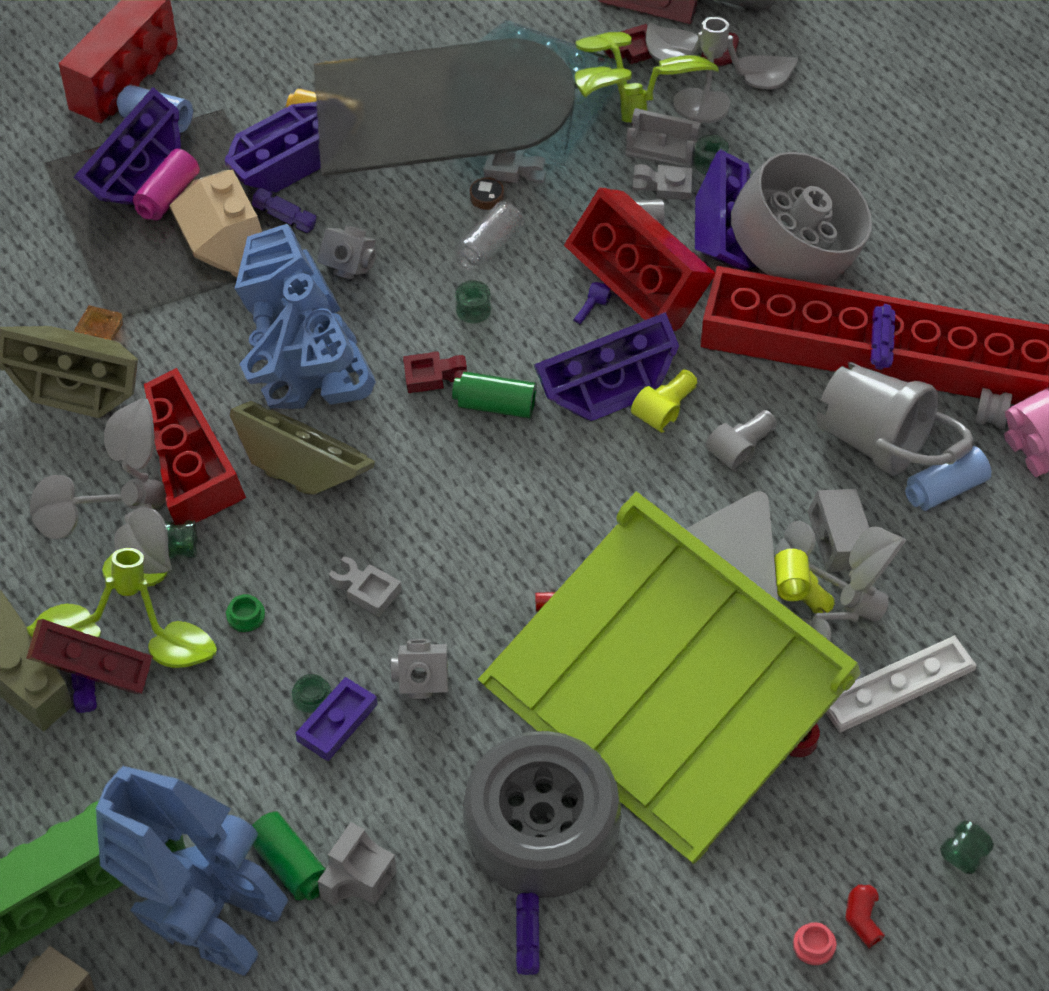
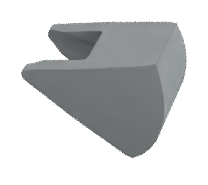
(743, 538)

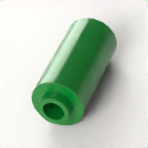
(495, 394)
(288, 856)

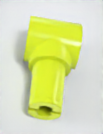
(663, 404)
(798, 583)

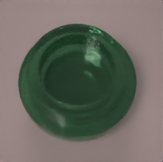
(310, 692)

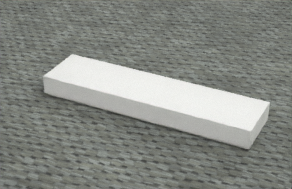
(900, 683)

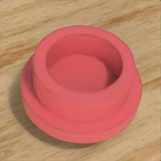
(814, 943)

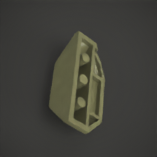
(68, 368)
(295, 450)

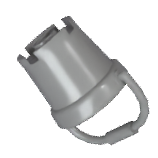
(887, 418)

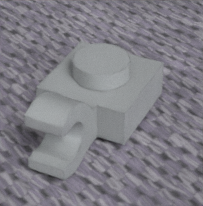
(512, 165)
(668, 182)

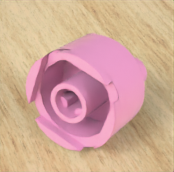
(1030, 430)

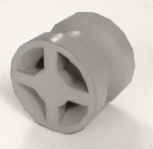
(993, 408)

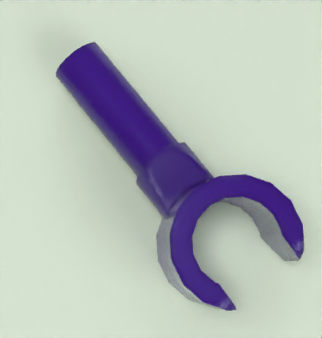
(598, 294)

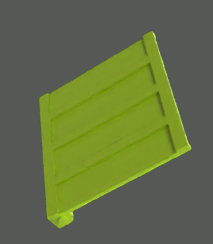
(672, 675)

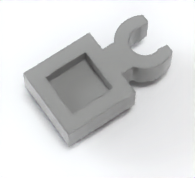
(367, 588)

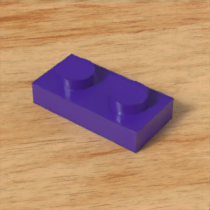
(336, 719)

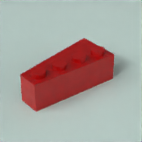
(189, 453)

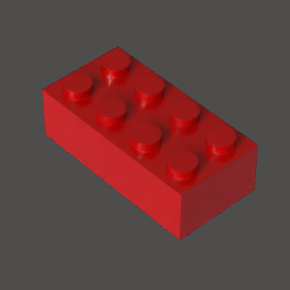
(116, 55)
(638, 258)

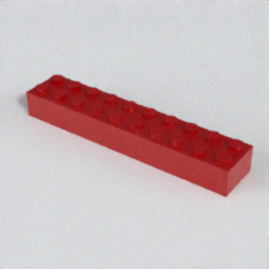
(833, 326)

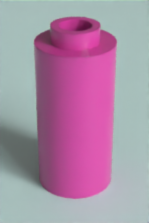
(165, 184)

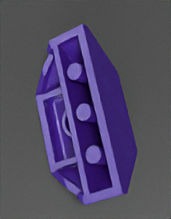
(277, 149)
(133, 150)
(713, 211)
(610, 370)

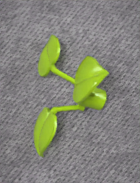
(631, 94)
(174, 647)

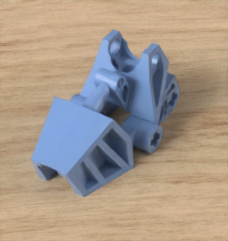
(296, 325)
(191, 884)

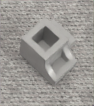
(356, 868)

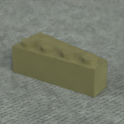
(25, 684)

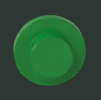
(245, 613)

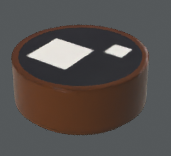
(486, 193)

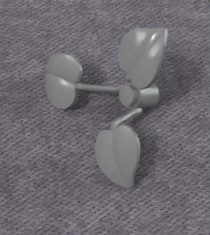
(708, 105)
(129, 440)
(868, 561)

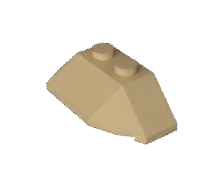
(216, 219)

